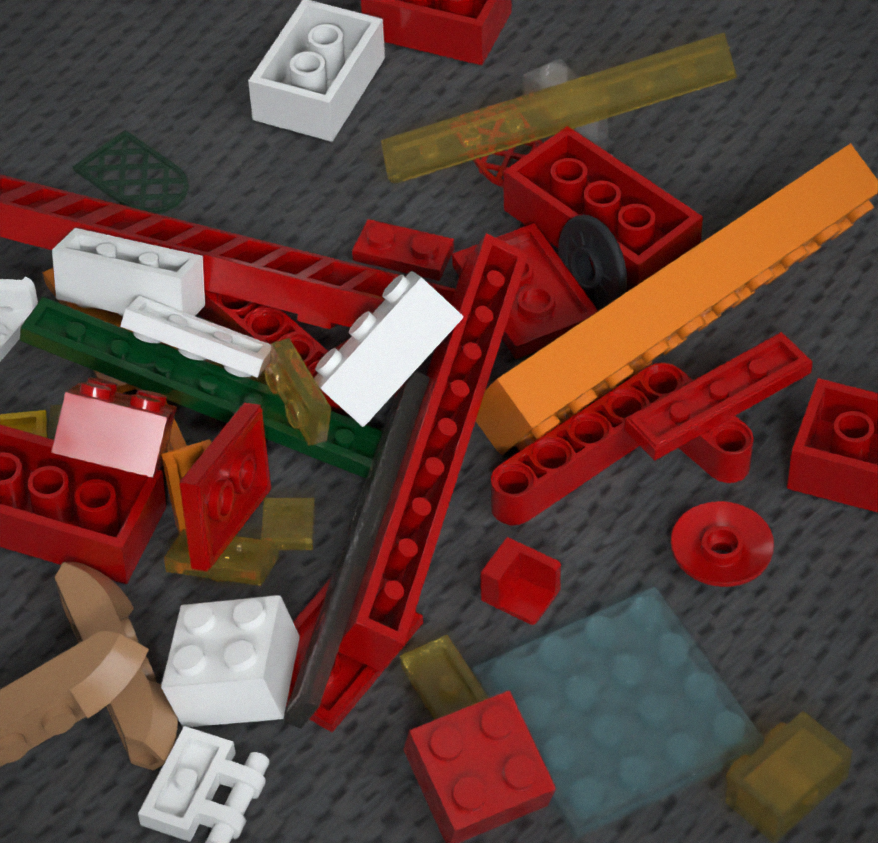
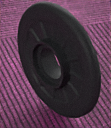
(588, 239)

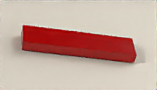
(717, 396)

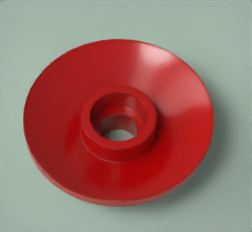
(727, 528)

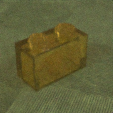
(787, 776)

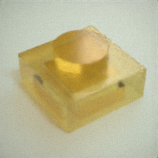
(289, 522)

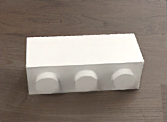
(114, 271)
(386, 347)

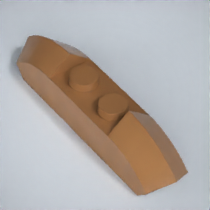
(65, 691)
(141, 709)

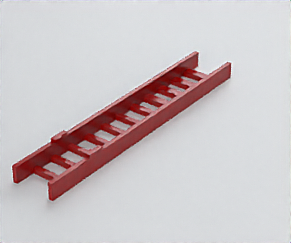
(234, 265)

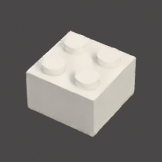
(231, 661)

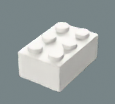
(317, 69)

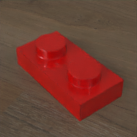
(403, 249)

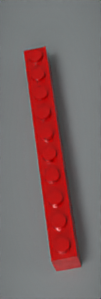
(433, 455)

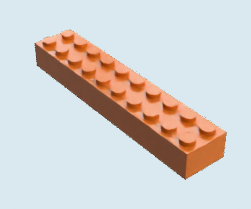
(676, 302)

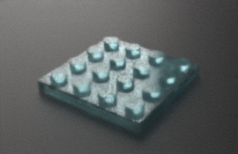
(621, 710)

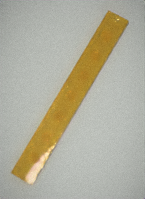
(554, 108)

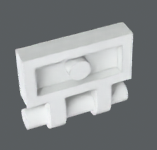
(189, 781)

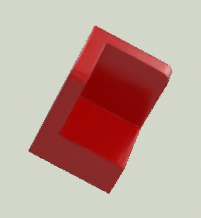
(520, 581)

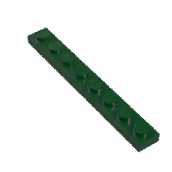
(188, 382)

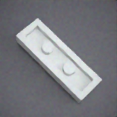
(196, 337)

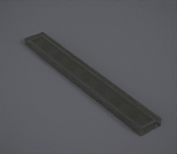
(355, 552)

